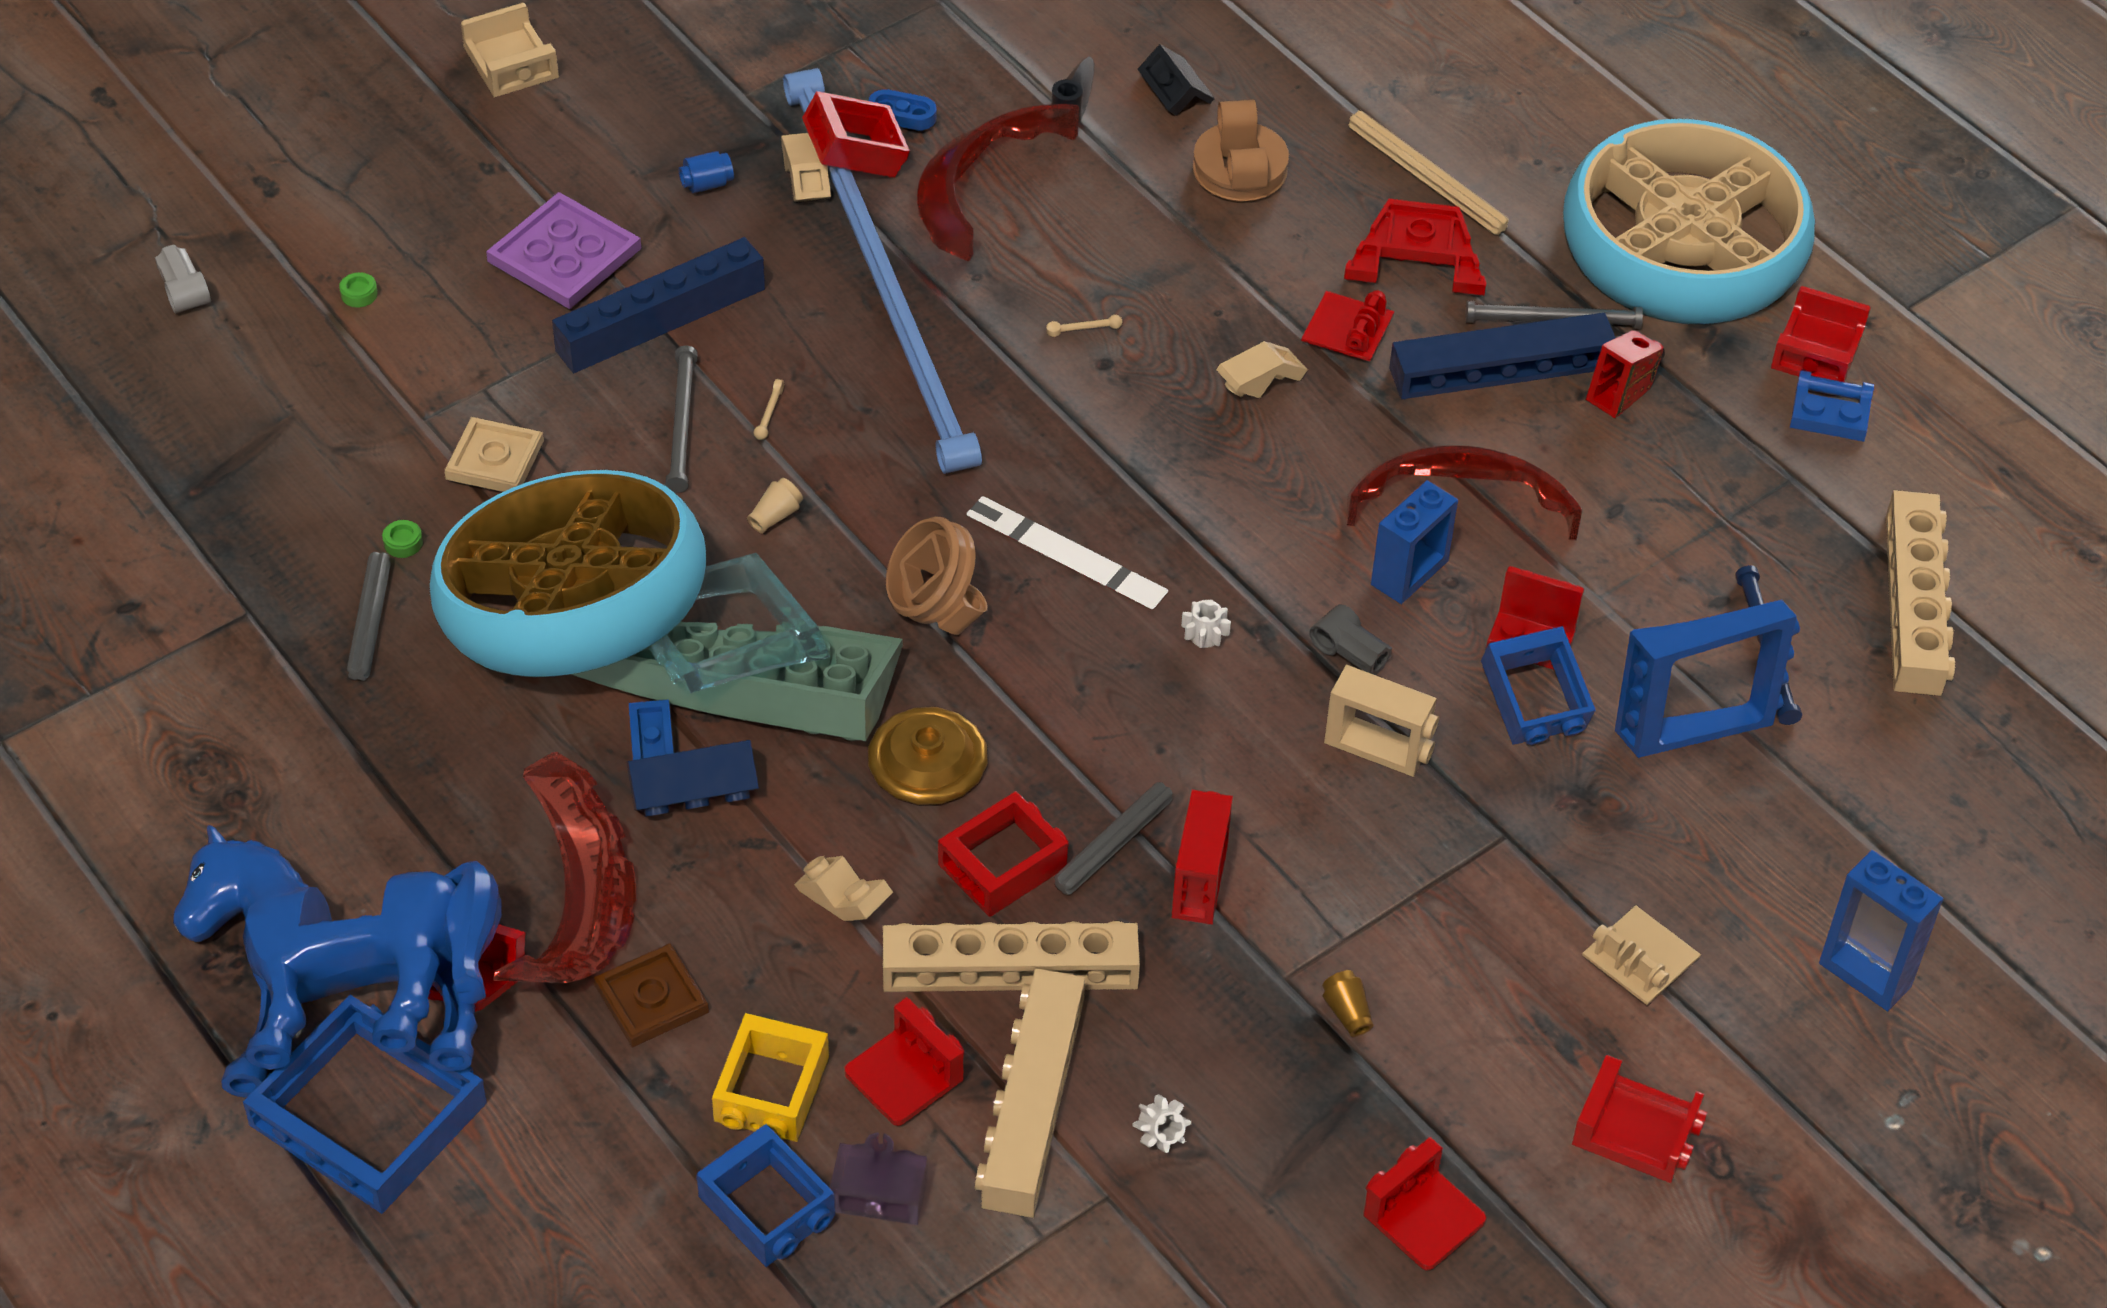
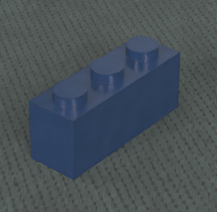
(692, 777)

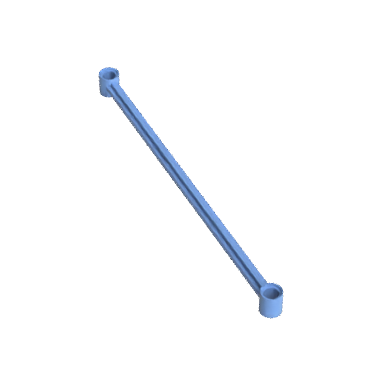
(954, 449)

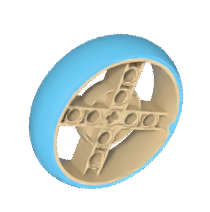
(1689, 221)

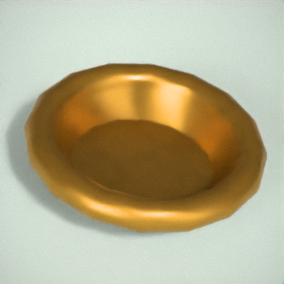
(927, 755)

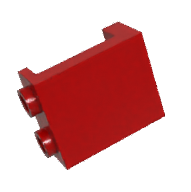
(1821, 335)
(1638, 1124)

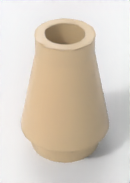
(777, 503)

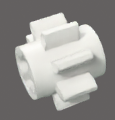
(1206, 623)
(1156, 1114)

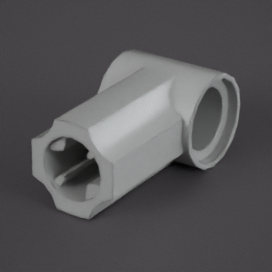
(182, 283)

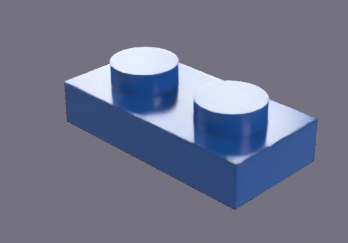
(650, 729)

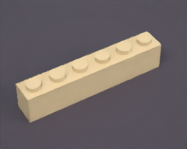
(1032, 1093)

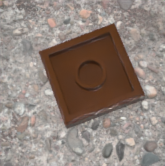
(651, 995)

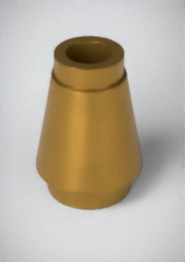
(1348, 1001)

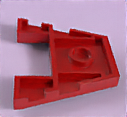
(1419, 234)

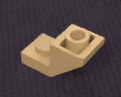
(807, 173)
(1256, 368)
(839, 889)

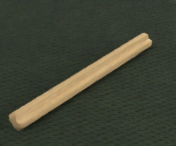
(1428, 173)

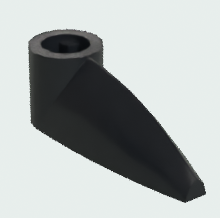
(1077, 86)

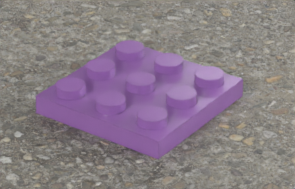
(564, 250)

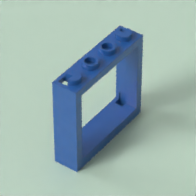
(376, 1189)

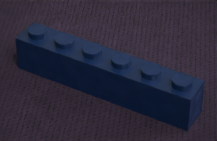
(658, 305)
(1499, 355)

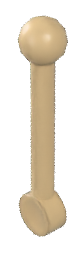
(1054, 328)
(761, 431)

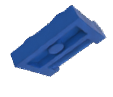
(1829, 414)

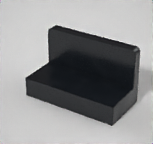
(1173, 79)

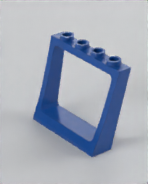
(1649, 669)

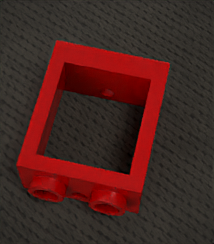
(832, 115)
(1202, 856)
(976, 880)

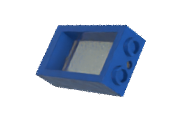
(1880, 930)

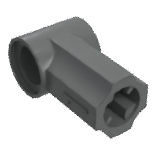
(1342, 633)

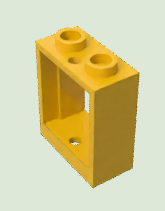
(779, 1042)

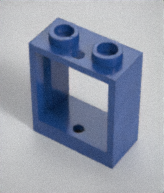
(1414, 542)
(1531, 649)
(742, 1164)

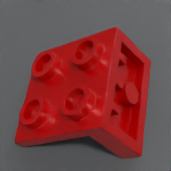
(1534, 605)

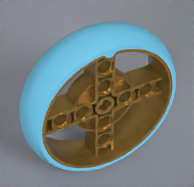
(574, 584)

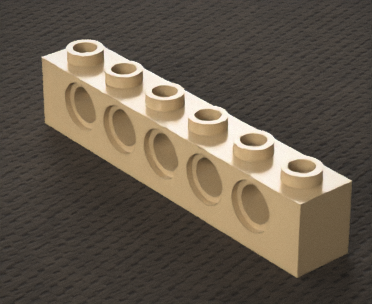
(1918, 593)
(994, 969)

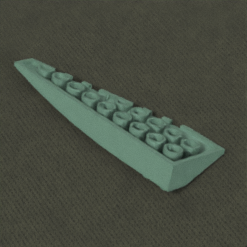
(820, 696)

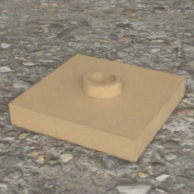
(494, 455)

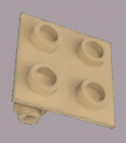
(1640, 954)

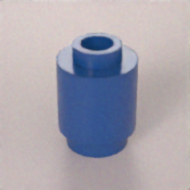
(706, 171)

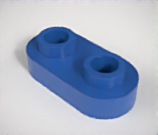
(909, 109)

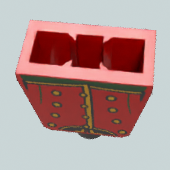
(1627, 361)

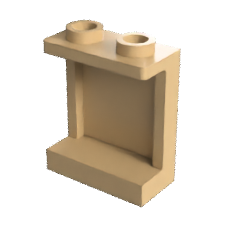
(508, 50)

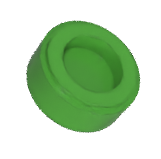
(358, 290)
(402, 538)

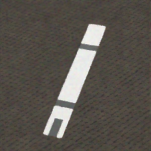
(1067, 552)

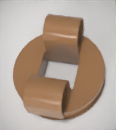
(1254, 153)
(947, 596)

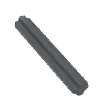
(368, 616)
(1113, 838)

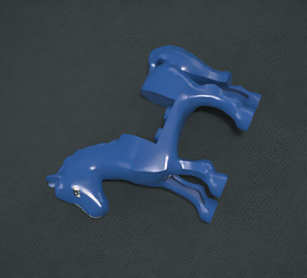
(424, 938)

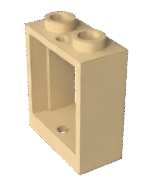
(1387, 701)

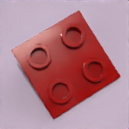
(1349, 324)

